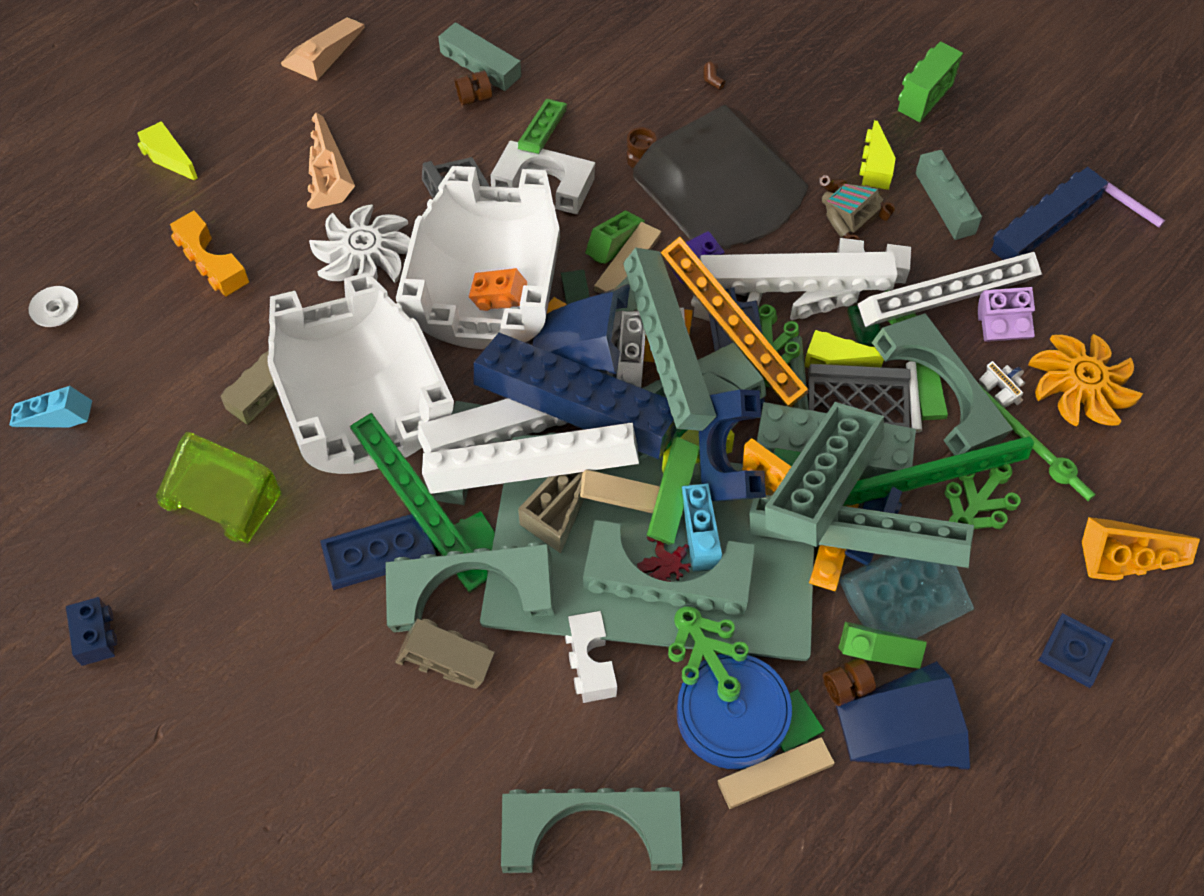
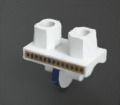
(1010, 392)

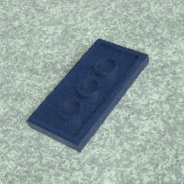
(364, 552)

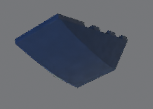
(585, 330)
(908, 722)

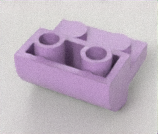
(1006, 314)

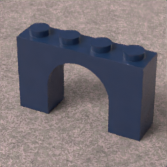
(716, 470)

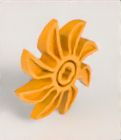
(1085, 380)

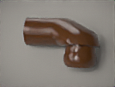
(711, 77)
(831, 185)

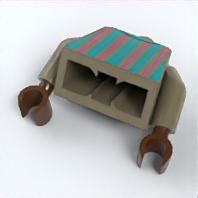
(853, 206)

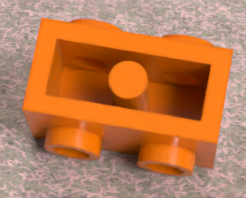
(497, 289)

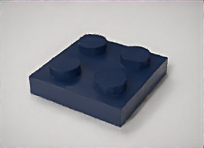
(1076, 650)

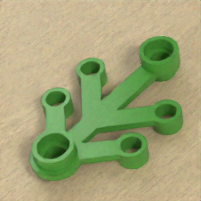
(767, 321)
(979, 501)
(706, 648)

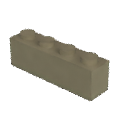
(251, 391)

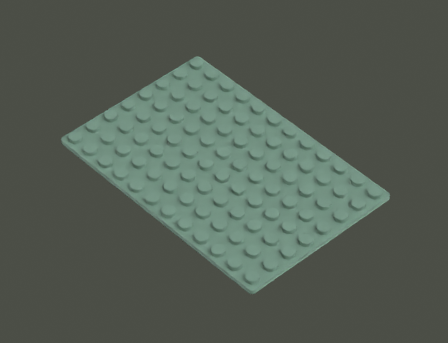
(779, 592)

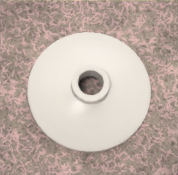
(53, 306)

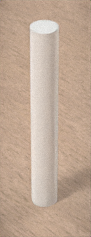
(914, 398)

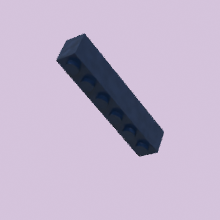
(1049, 215)

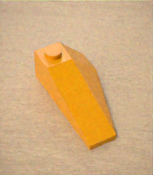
(1124, 549)

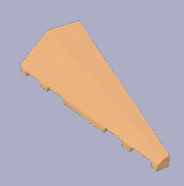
(329, 173)

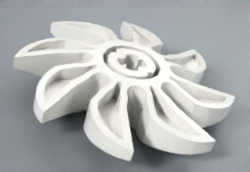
(362, 245)

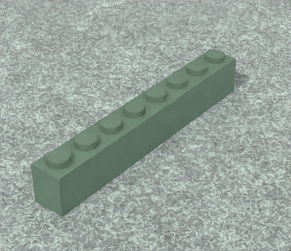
(669, 340)
(886, 534)

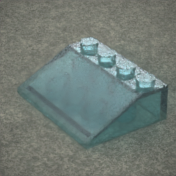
(906, 595)

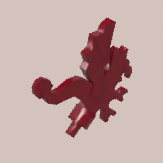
(666, 562)

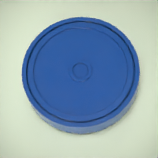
(740, 730)

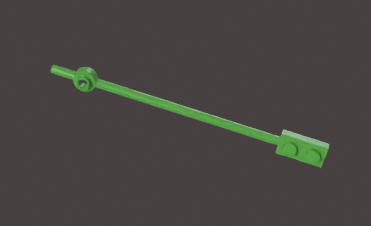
(1060, 469)

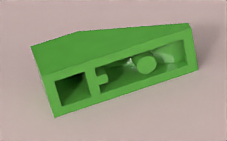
(611, 236)
(881, 646)

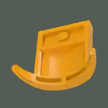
(760, 459)

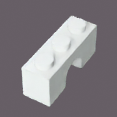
(901, 254)
(594, 679)

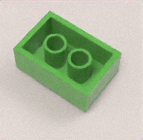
(929, 81)

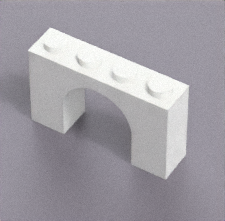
(574, 173)

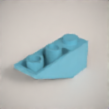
(54, 409)
(701, 527)

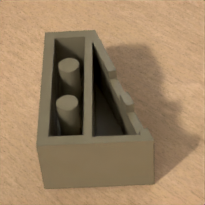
(553, 509)
(446, 653)

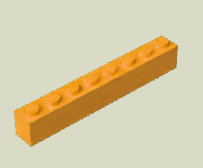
(734, 322)

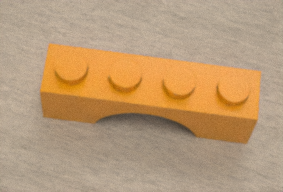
(223, 271)

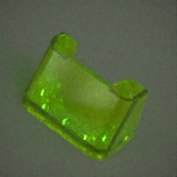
(219, 486)

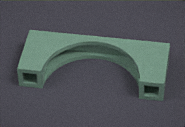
(921, 342)
(727, 364)
(414, 580)
(720, 589)
(531, 815)

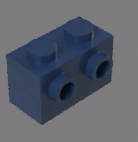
(91, 631)

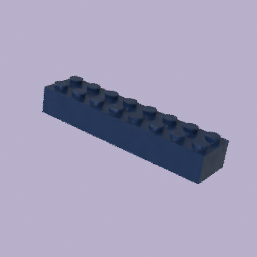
(573, 392)

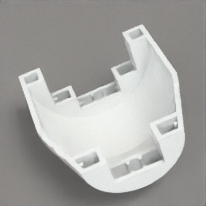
(480, 231)
(350, 361)

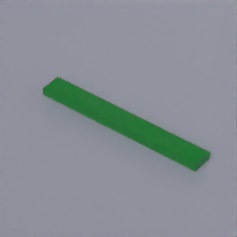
(940, 470)
(415, 495)

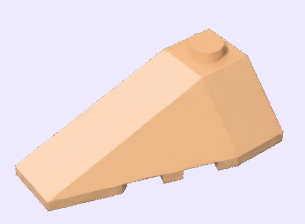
(322, 50)

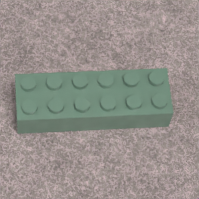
(793, 427)
(824, 474)

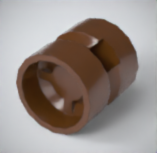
(465, 88)
(638, 143)
(851, 680)

